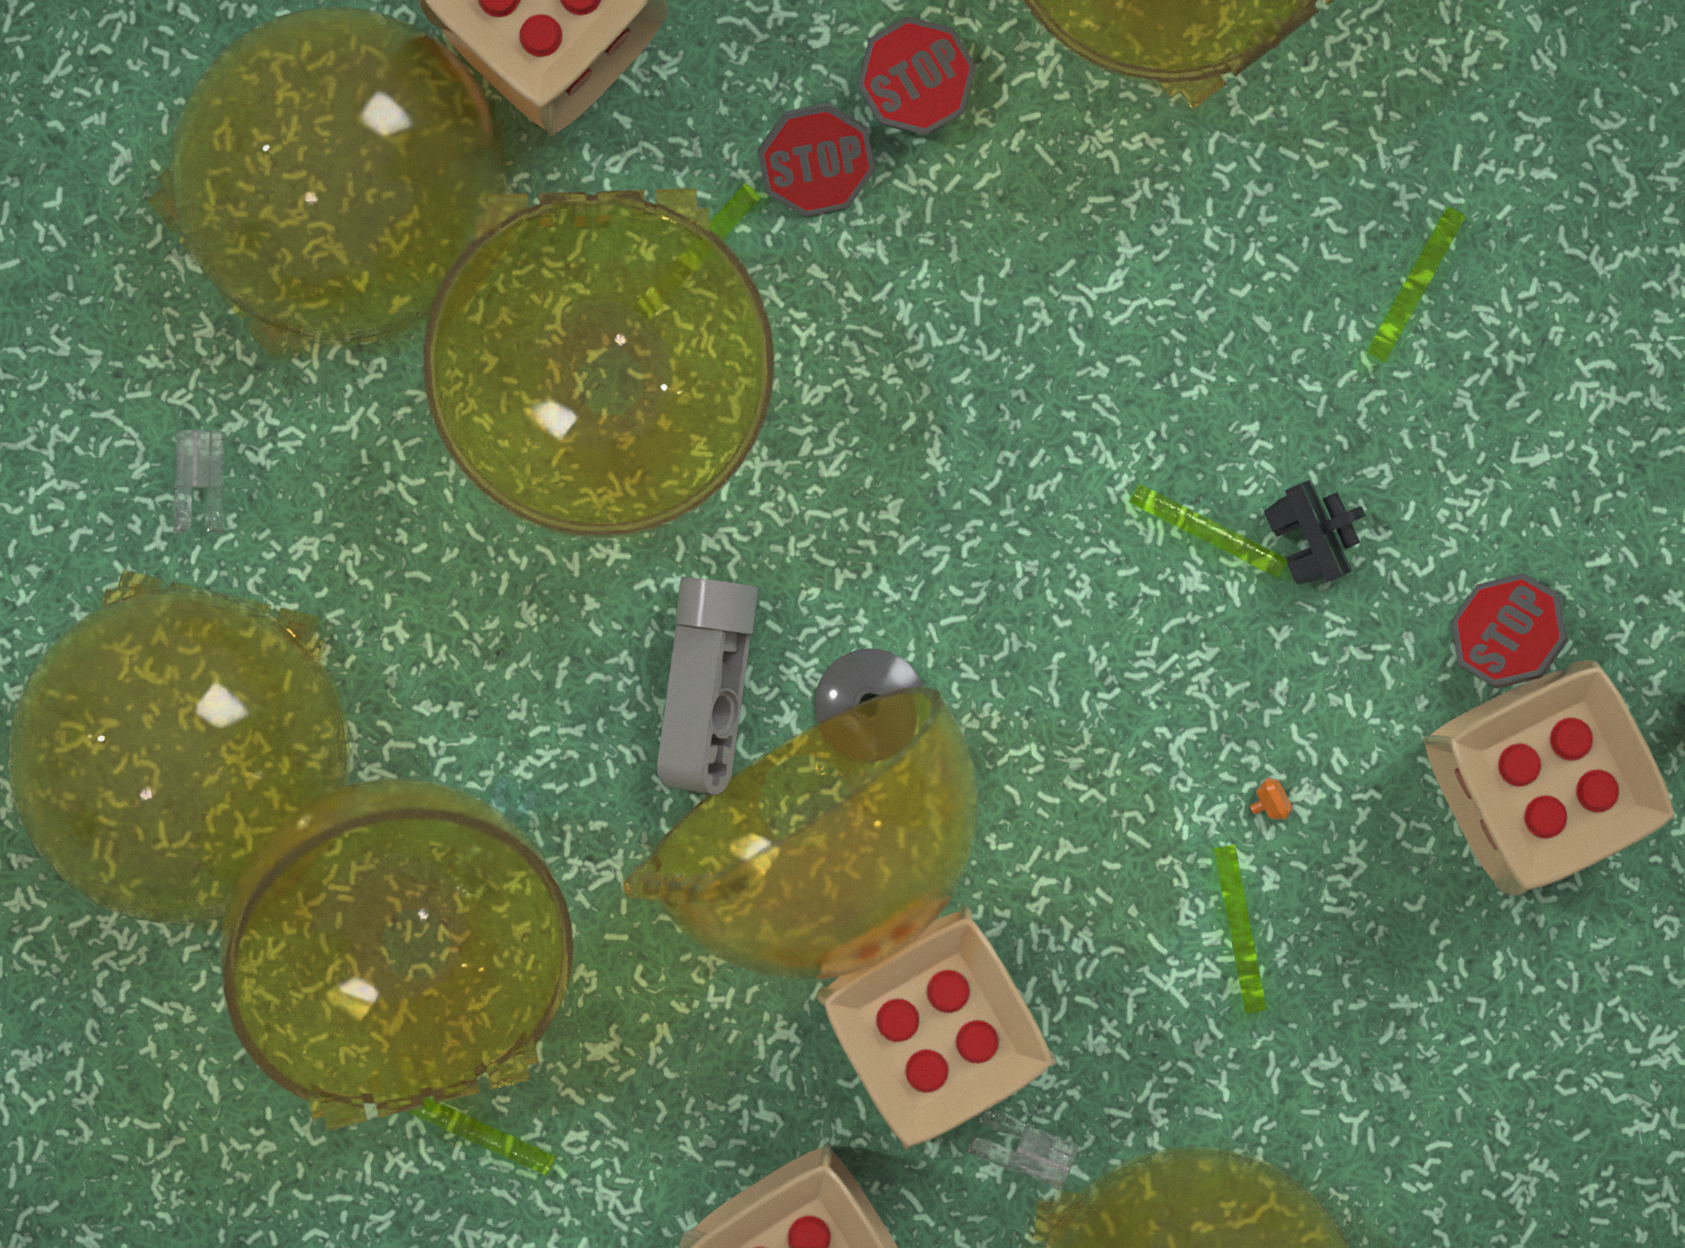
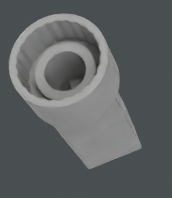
(706, 684)

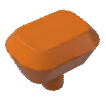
(1272, 800)

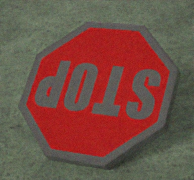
(916, 76)
(816, 159)
(1509, 630)

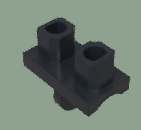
(1305, 510)

